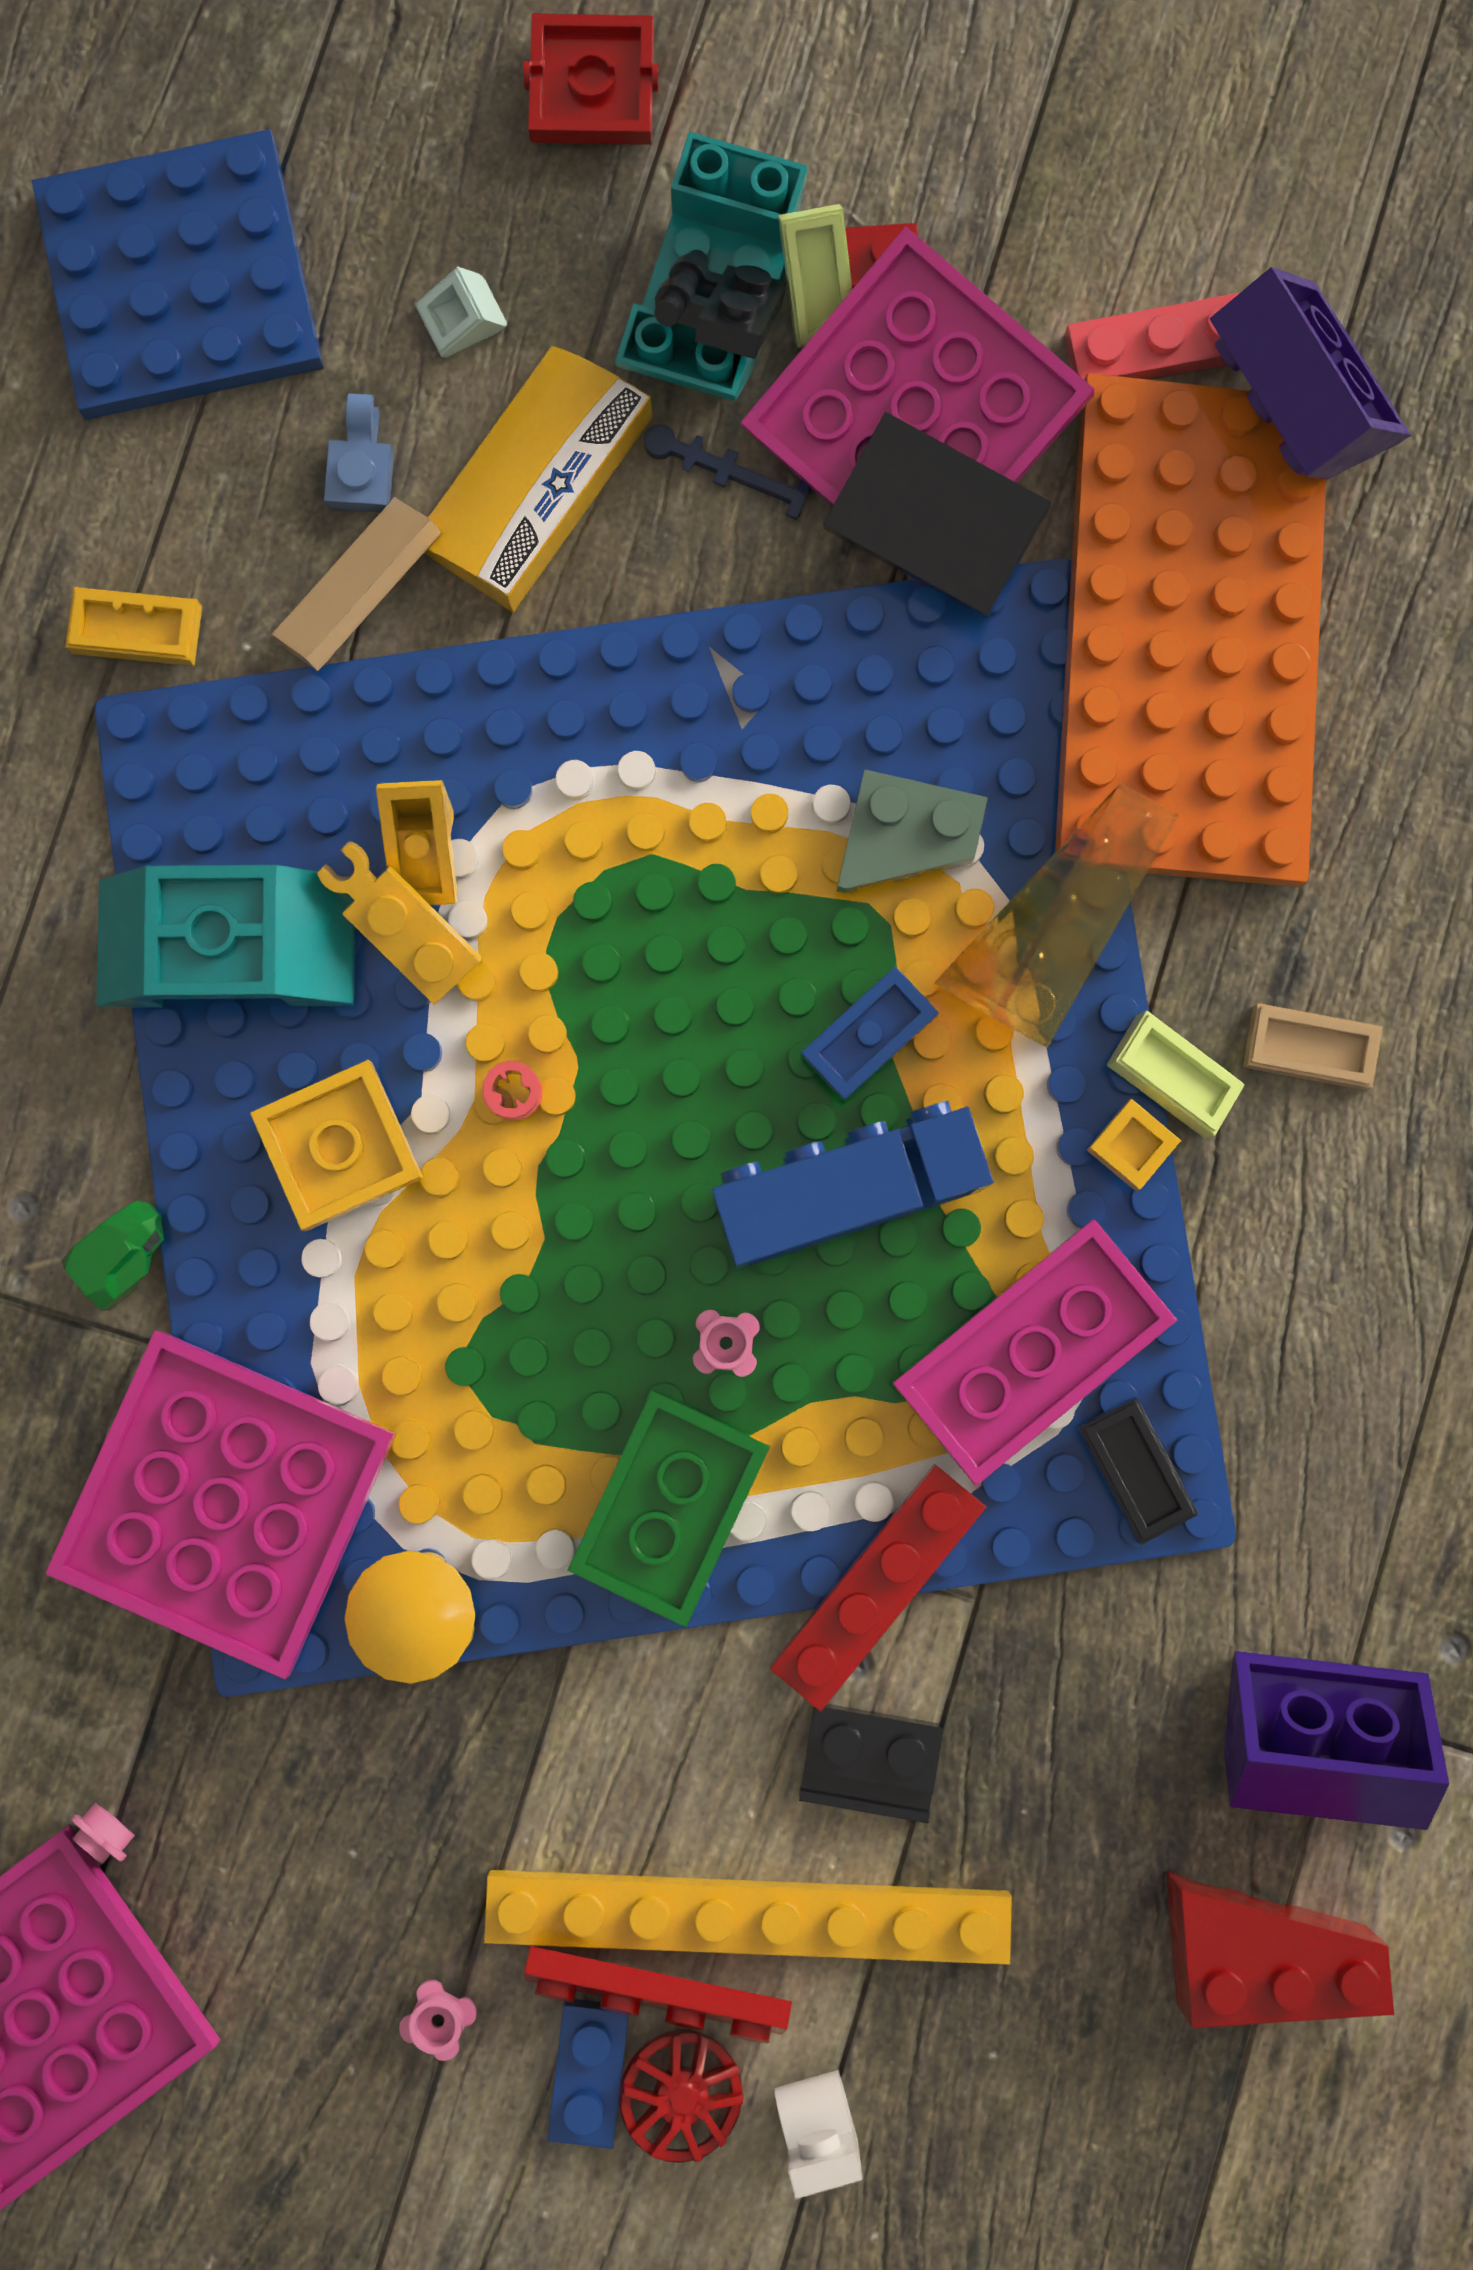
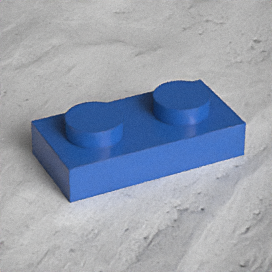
(869, 1034)
(588, 2075)

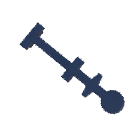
(661, 444)

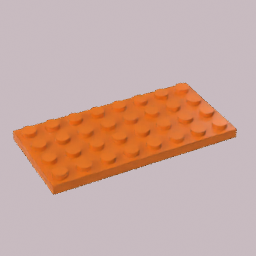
(1193, 628)

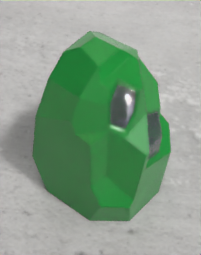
(115, 1255)

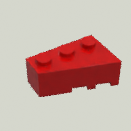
(1270, 1961)

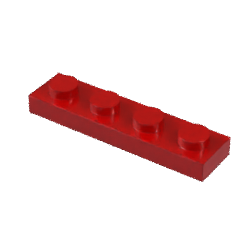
(877, 1587)
(628, 1988)

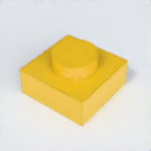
(1133, 1145)

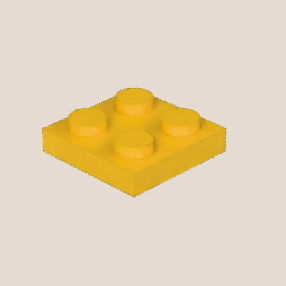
(336, 1145)

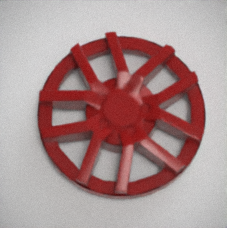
(681, 2096)

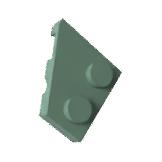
(908, 830)

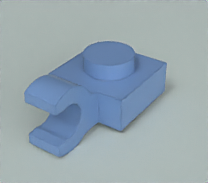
(359, 468)

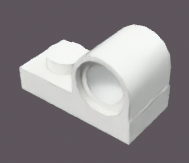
(818, 2134)

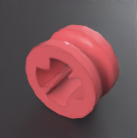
(496, 1101)

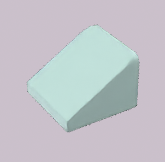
(460, 312)

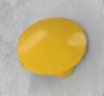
(410, 1616)

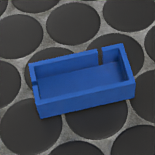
(853, 1186)

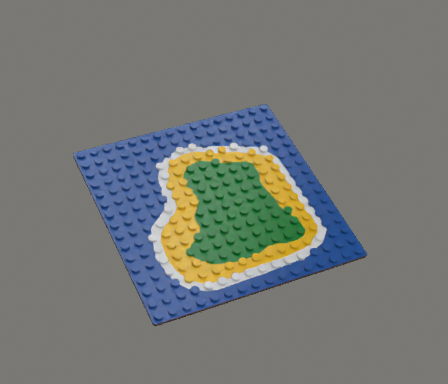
(660, 963)

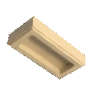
(1312, 1047)

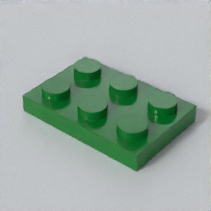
(668, 1508)

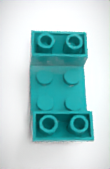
(729, 209)
(223, 936)

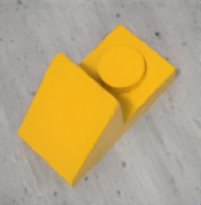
(417, 837)

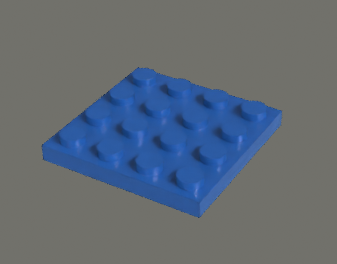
(177, 274)

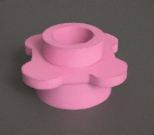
(712, 1330)
(101, 1834)
(433, 2039)

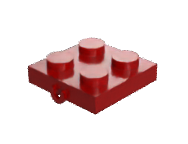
(591, 79)

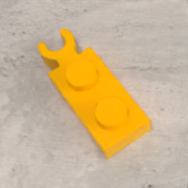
(402, 926)

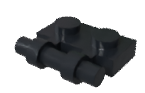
(725, 309)

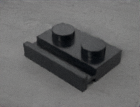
(871, 1762)

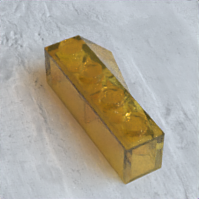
(1055, 928)

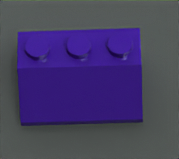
(1306, 375)
(1333, 1741)

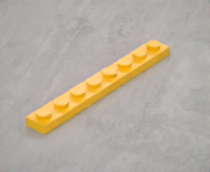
(748, 1917)

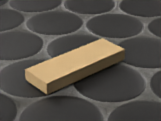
(356, 583)

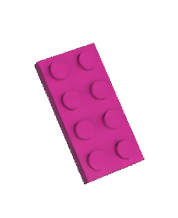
(1034, 1351)

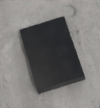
(936, 515)

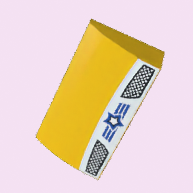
(536, 475)

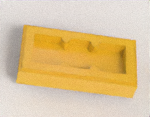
(133, 626)

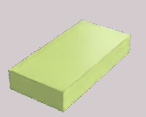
(814, 266)
(1175, 1074)

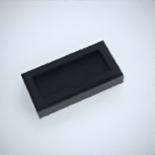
(1137, 1470)

